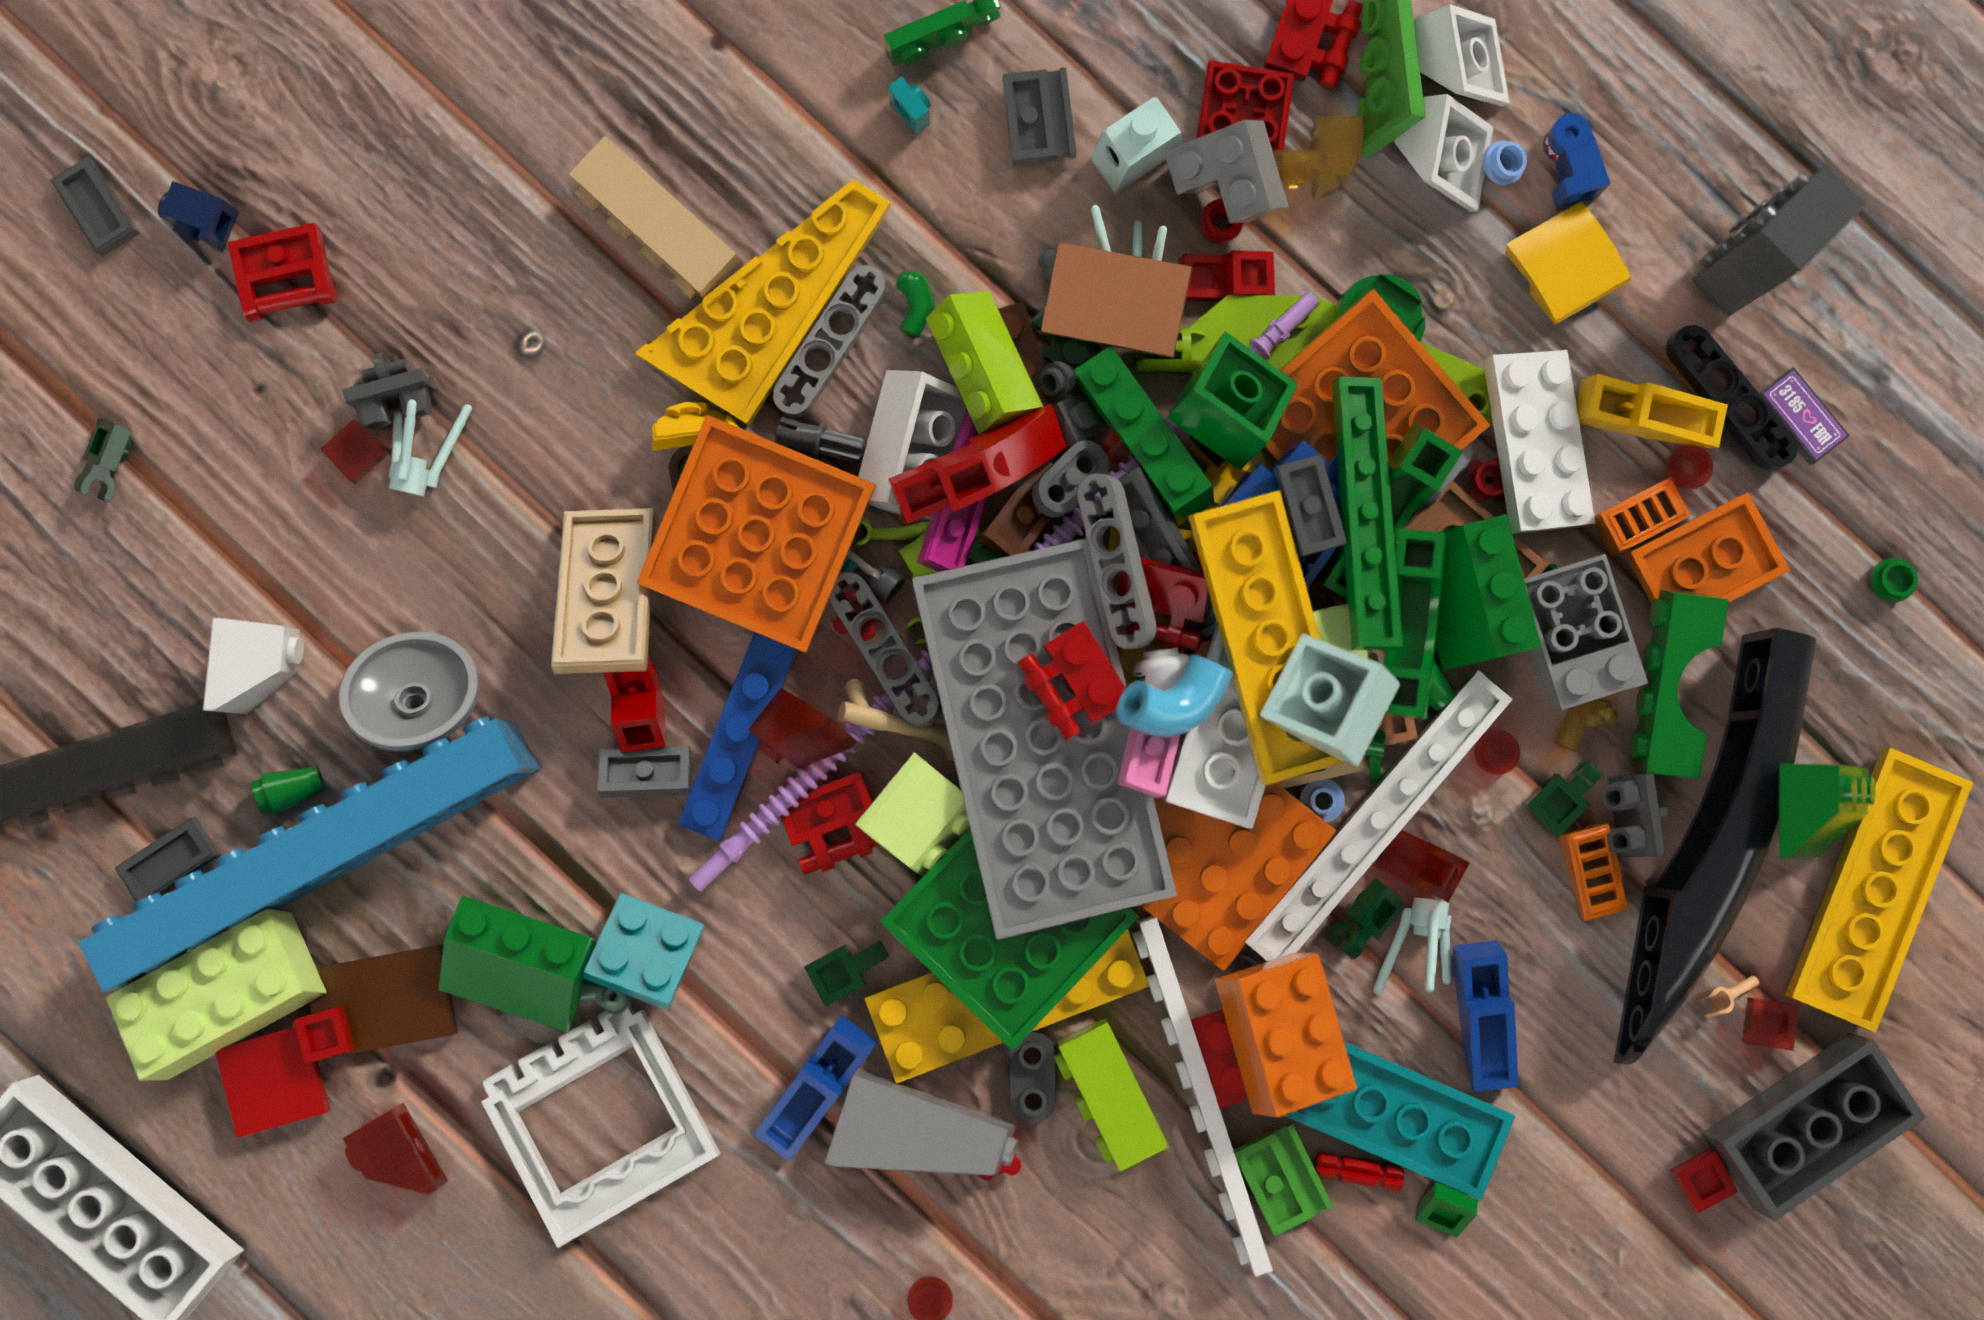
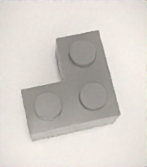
(1236, 161)

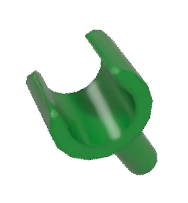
(1376, 752)

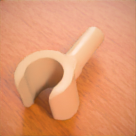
(1723, 998)

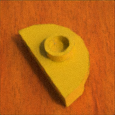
(682, 424)

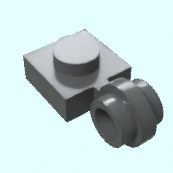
(1074, 413)

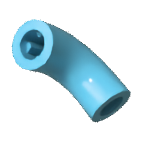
(1178, 708)

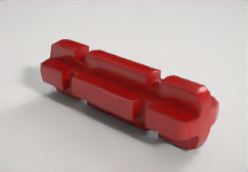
(1359, 1171)

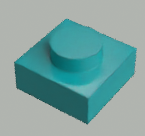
(910, 104)

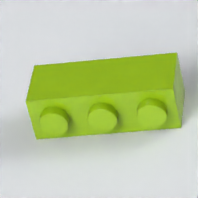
(982, 359)
(1110, 1095)

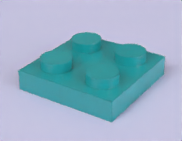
(643, 951)

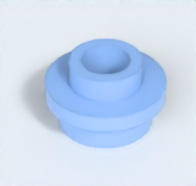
(1512, 157)
(1336, 795)

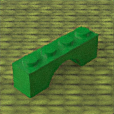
(1145, 434)
(1414, 474)
(1419, 579)
(1682, 629)

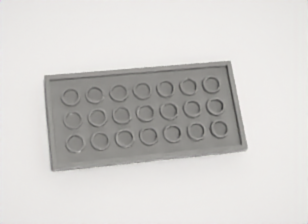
(1041, 809)

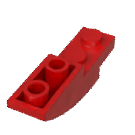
(981, 468)

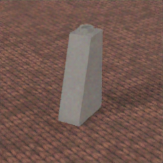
(913, 1131)

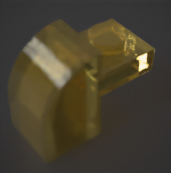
(1332, 158)

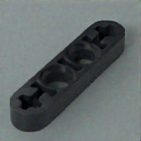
(1738, 391)

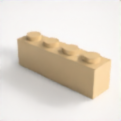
(654, 219)

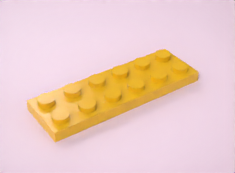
(1260, 617)
(1879, 891)
(930, 1027)

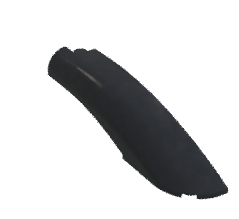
(1726, 842)

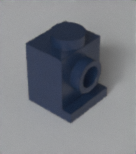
(198, 215)

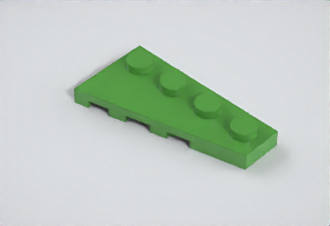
(1392, 74)

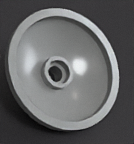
(405, 673)

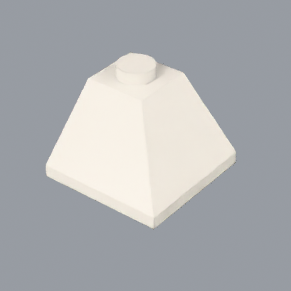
(1462, 53)
(1449, 149)
(248, 663)

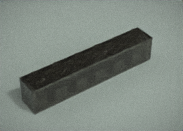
(113, 765)

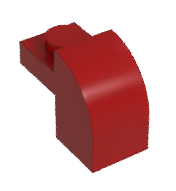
(637, 709)

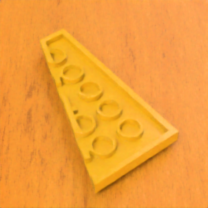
(759, 317)

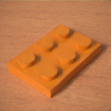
(1712, 554)

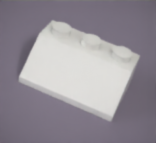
(911, 425)

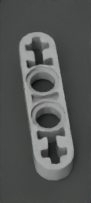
(824, 338)
(1109, 563)

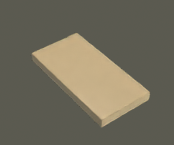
(599, 605)

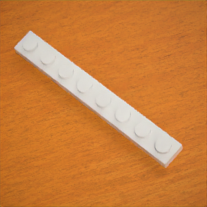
(1380, 817)
(1206, 1112)

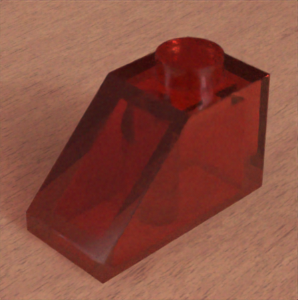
(798, 732)
(395, 1153)

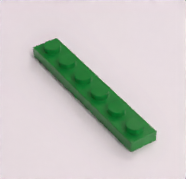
(1366, 514)

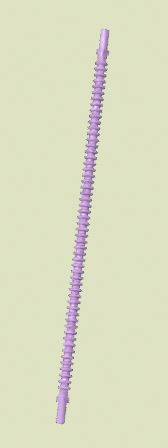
(734, 847)

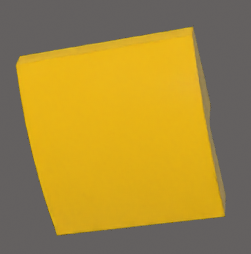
(1568, 262)

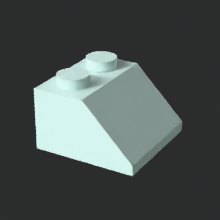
(1331, 698)

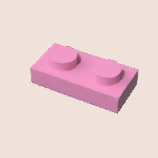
(1148, 763)

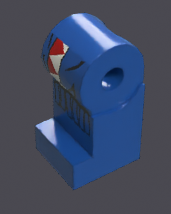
(1576, 159)

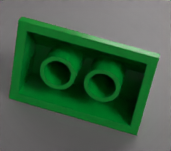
(1483, 597)
(1820, 806)
(514, 963)

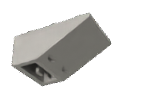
(1582, 635)

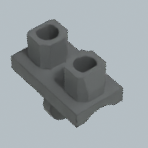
(388, 384)
(1635, 816)

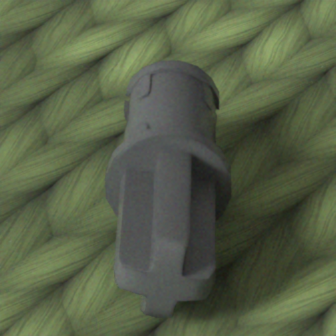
(820, 440)

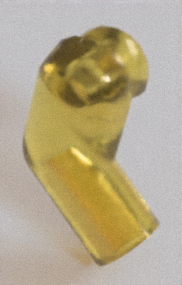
(1583, 717)

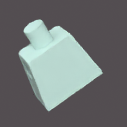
(1138, 143)

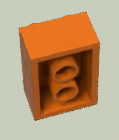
(1285, 1034)

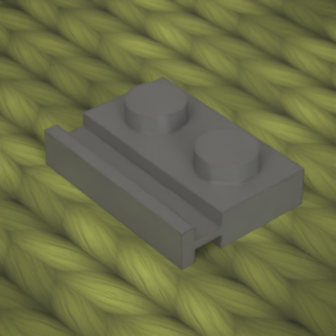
(1039, 116)

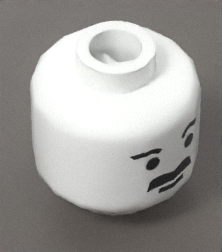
(1161, 667)

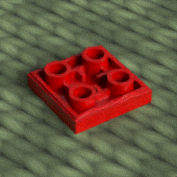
(1246, 93)
(270, 1082)

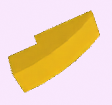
(1650, 412)

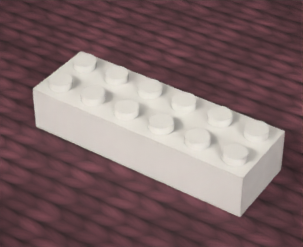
(106, 1206)

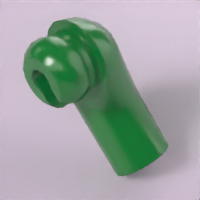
(920, 299)

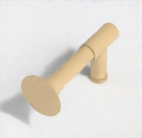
(860, 714)

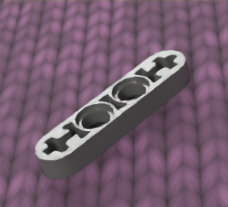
(881, 651)

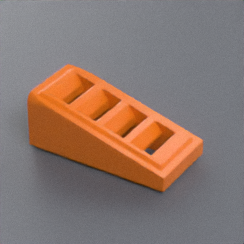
(1613, 536)
(1569, 844)

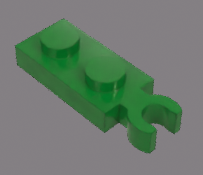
(941, 28)

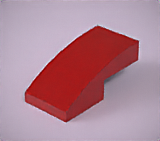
(1229, 274)

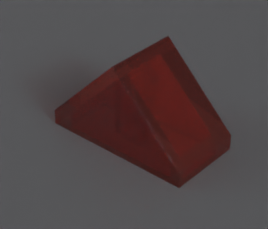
(1422, 866)

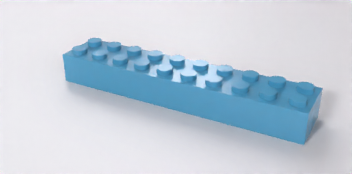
(311, 853)

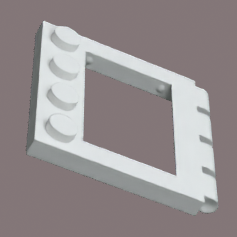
(628, 1178)

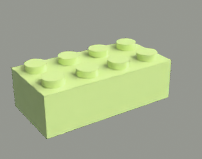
(215, 995)

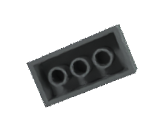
(1777, 239)
(1813, 1125)

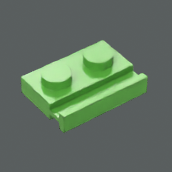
(1282, 1178)

